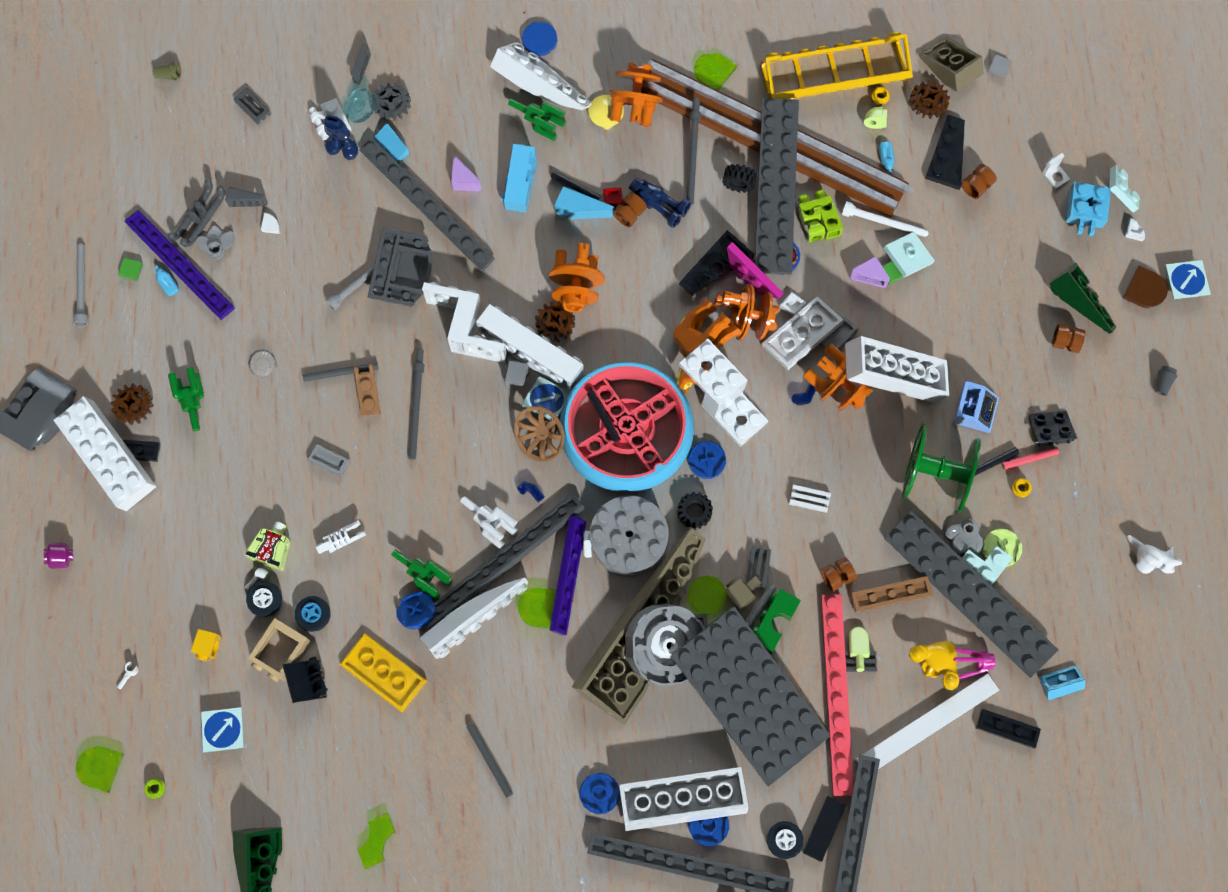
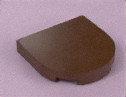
(1146, 288)

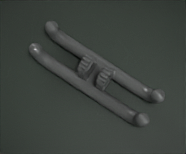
(198, 215)

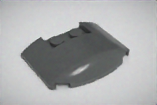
(400, 268)
(33, 409)

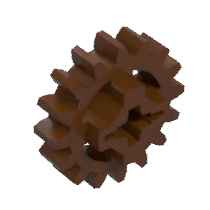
(929, 99)
(558, 314)
(128, 397)

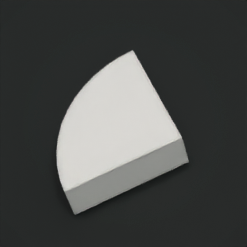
(270, 224)
(1134, 230)
(587, 544)

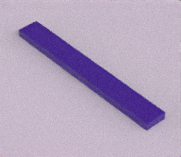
(179, 265)

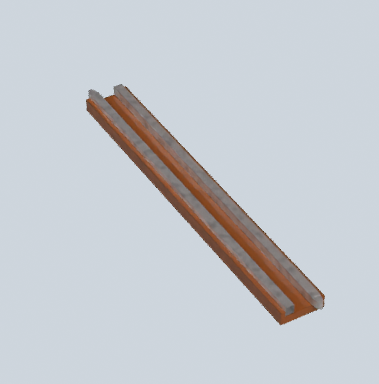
(743, 125)

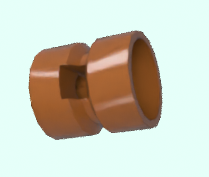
(979, 181)
(630, 209)
(1068, 338)
(838, 574)

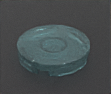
(359, 105)

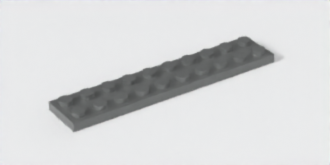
(777, 186)
(971, 594)

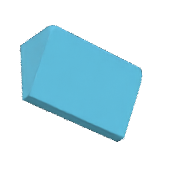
(391, 143)
(1062, 682)

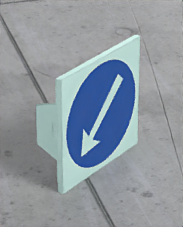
(1187, 279)
(546, 395)
(222, 729)

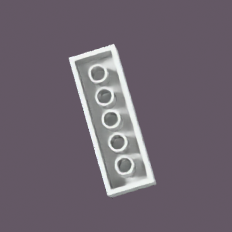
(530, 348)
(896, 369)
(105, 453)
(683, 798)

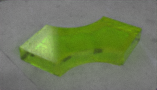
(373, 850)

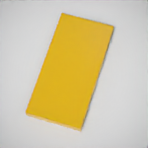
(383, 672)

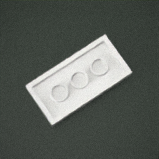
(802, 333)

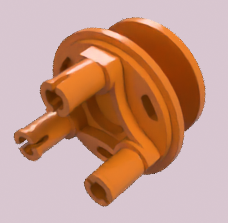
(642, 104)
(576, 279)
(743, 311)
(837, 376)

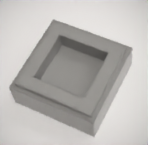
(1000, 66)

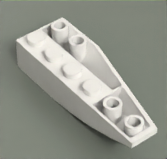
(536, 77)
(469, 617)

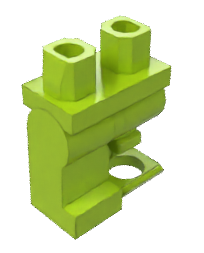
(821, 210)

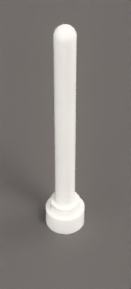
(850, 210)

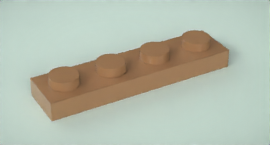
(891, 594)

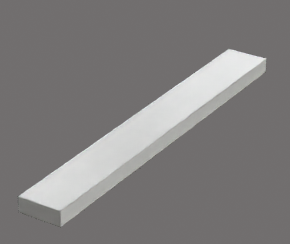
(933, 720)

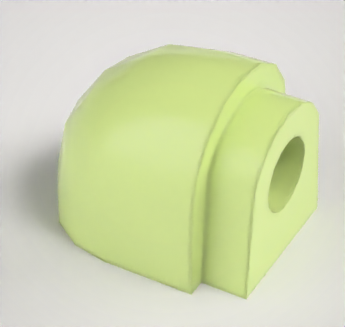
(876, 118)

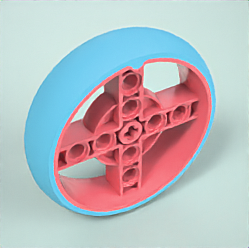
(656, 469)

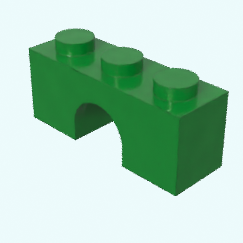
(783, 606)

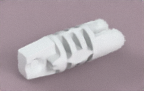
(339, 538)

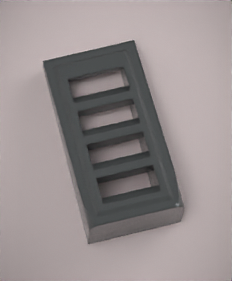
(243, 198)

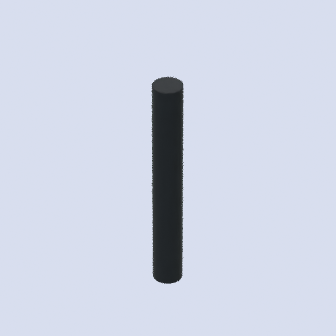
(570, 183)
(603, 416)
(997, 460)

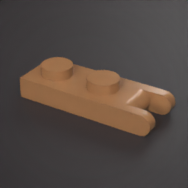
(367, 391)

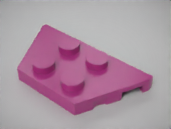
(746, 270)

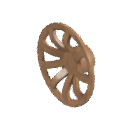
(542, 431)

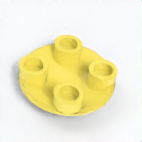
(601, 110)

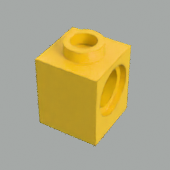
(205, 645)

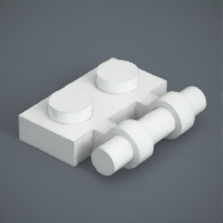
(328, 108)

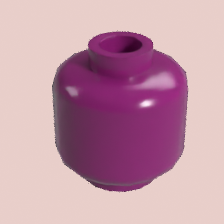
(58, 555)

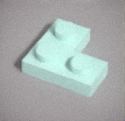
(1120, 188)
(992, 566)

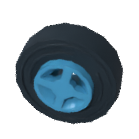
(306, 609)

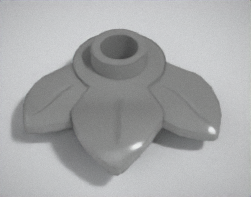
(215, 240)
(964, 540)

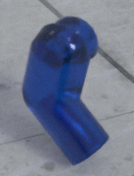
(804, 398)
(532, 489)

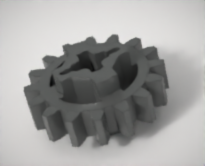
(392, 101)

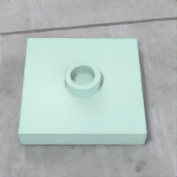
(909, 254)

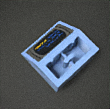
(976, 407)

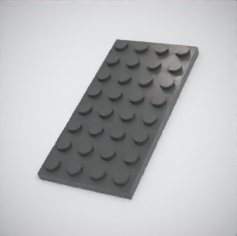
(750, 696)

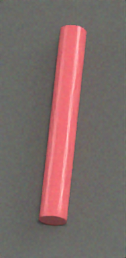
(1030, 458)

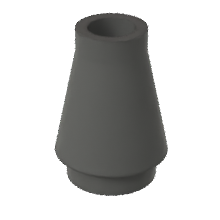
(1166, 378)

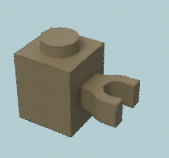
(741, 593)

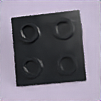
(1052, 427)
(305, 680)

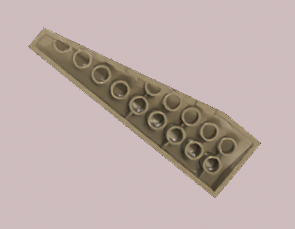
(608, 676)

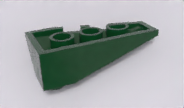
(1073, 289)
(256, 857)

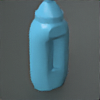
(887, 155)
(166, 281)

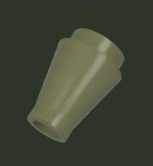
(168, 71)

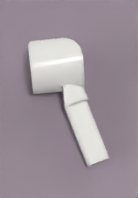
(260, 573)
(127, 675)

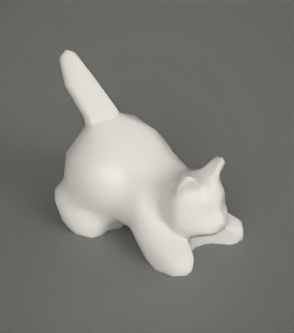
(1151, 557)

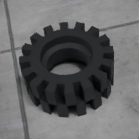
(739, 178)
(698, 499)

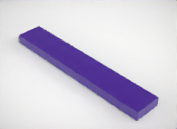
(567, 576)

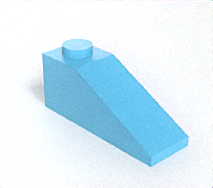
(579, 206)

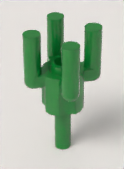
(541, 116)
(188, 395)
(424, 573)

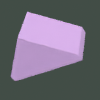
(463, 178)
(871, 273)

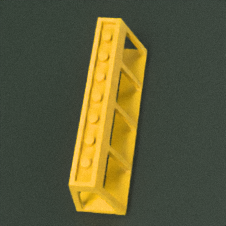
(896, 37)

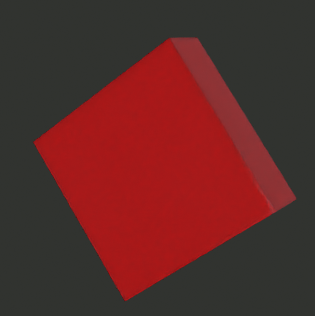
(613, 196)

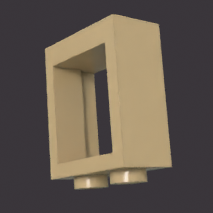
(303, 643)

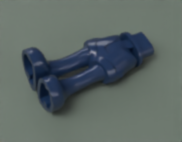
(339, 138)
(653, 194)

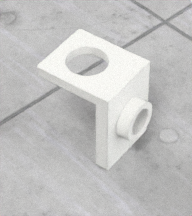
(1053, 167)

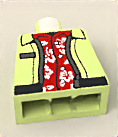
(270, 547)

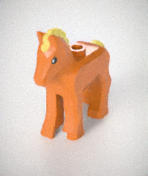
(689, 337)

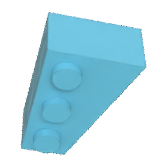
(520, 178)

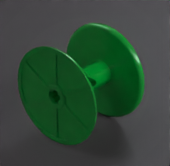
(942, 468)

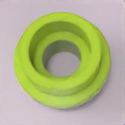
(150, 784)

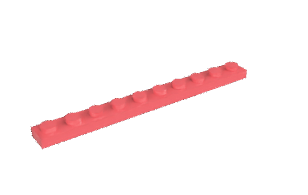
(837, 695)

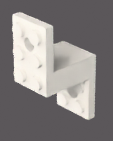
(464, 325)
(723, 392)

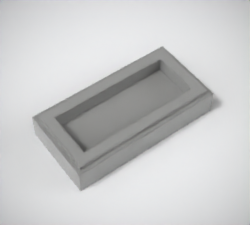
(841, 334)
(328, 460)

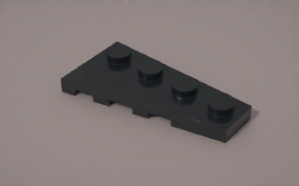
(948, 154)
(712, 265)

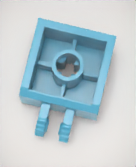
(1088, 206)

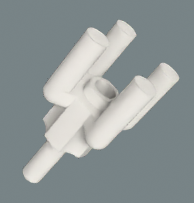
(491, 520)

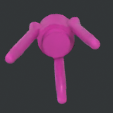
(983, 661)

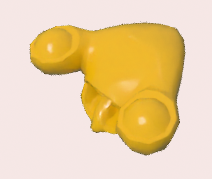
(938, 661)

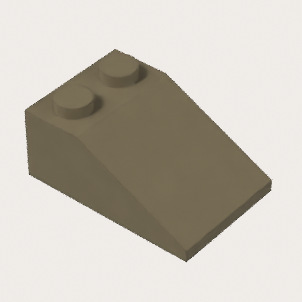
(953, 63)

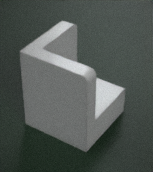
(516, 373)

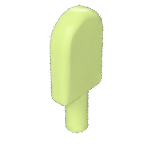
(859, 646)

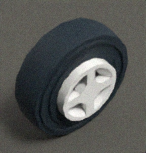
(259, 594)
(792, 839)

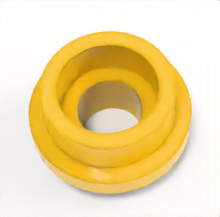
(881, 91)
(1021, 482)

